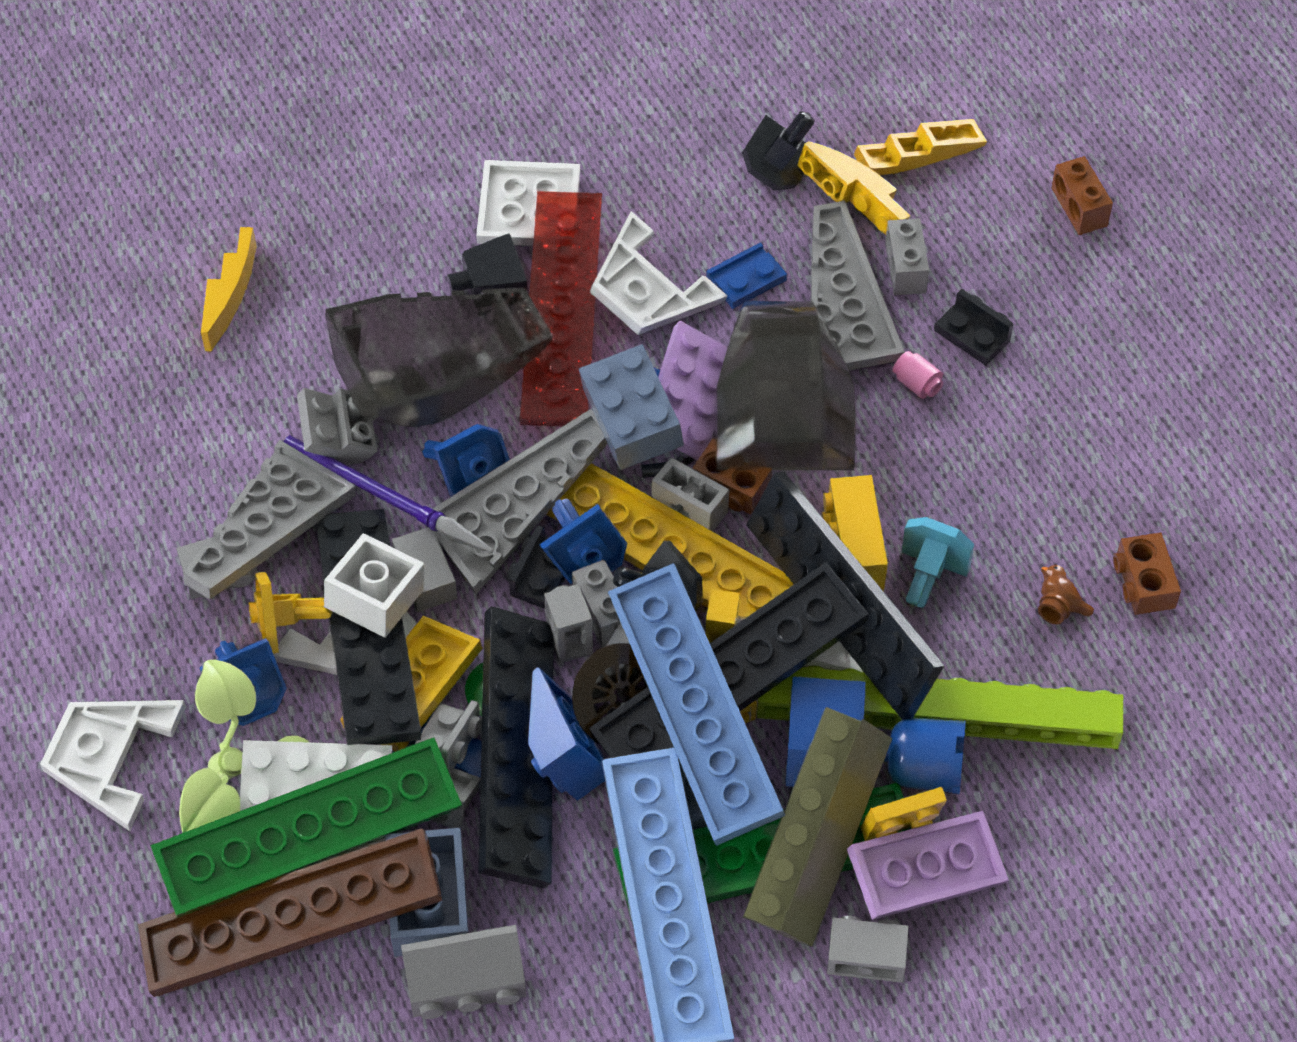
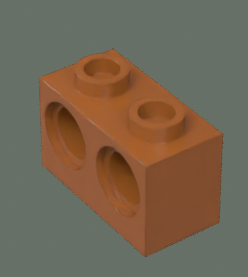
(1081, 195)
(739, 498)
(1153, 572)

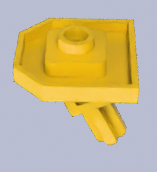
(281, 609)

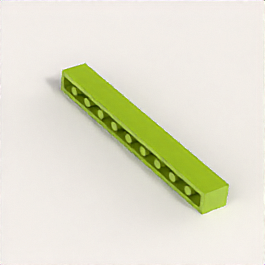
(988, 709)

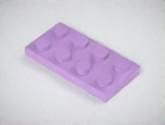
(690, 382)
(927, 865)

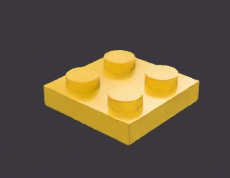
(904, 813)

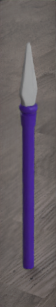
(429, 517)

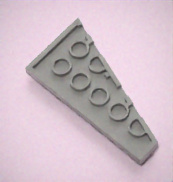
(848, 291)

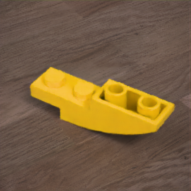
(851, 181)

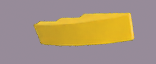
(926, 146)
(226, 294)

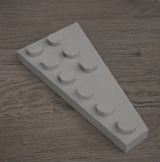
(517, 496)
(266, 516)

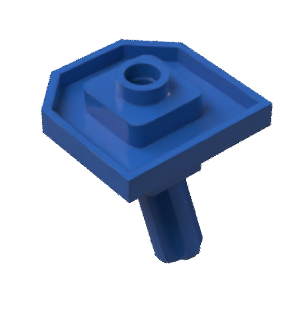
(467, 456)
(583, 540)
(262, 669)

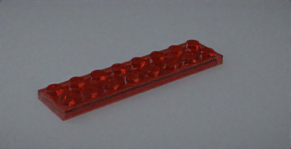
(560, 287)

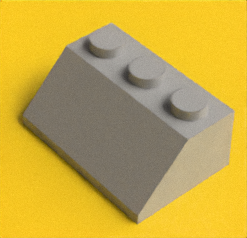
(464, 972)

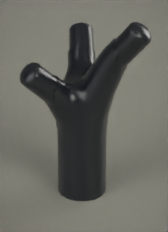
(653, 469)

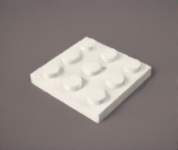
(511, 196)

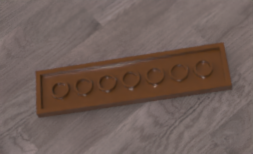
(290, 912)

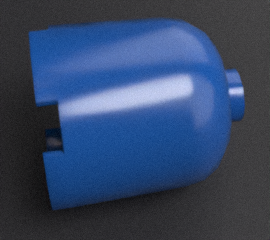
(927, 754)

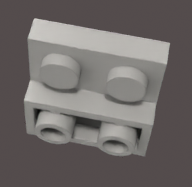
(335, 427)

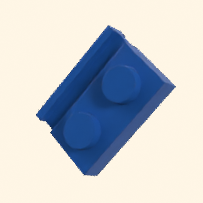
(747, 275)

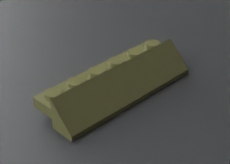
(818, 826)

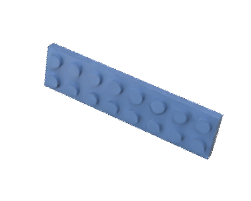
(696, 705)

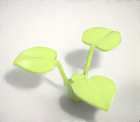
(220, 696)

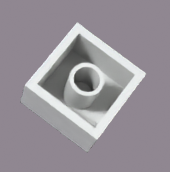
(374, 585)

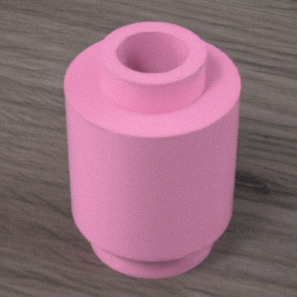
(918, 375)

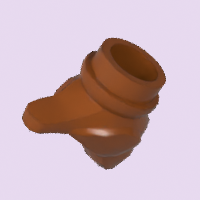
(1060, 597)

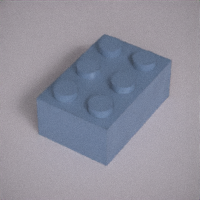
(631, 407)
(444, 917)

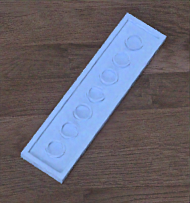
(667, 898)

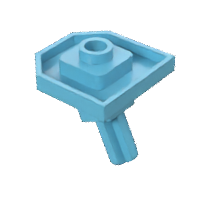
(936, 548)

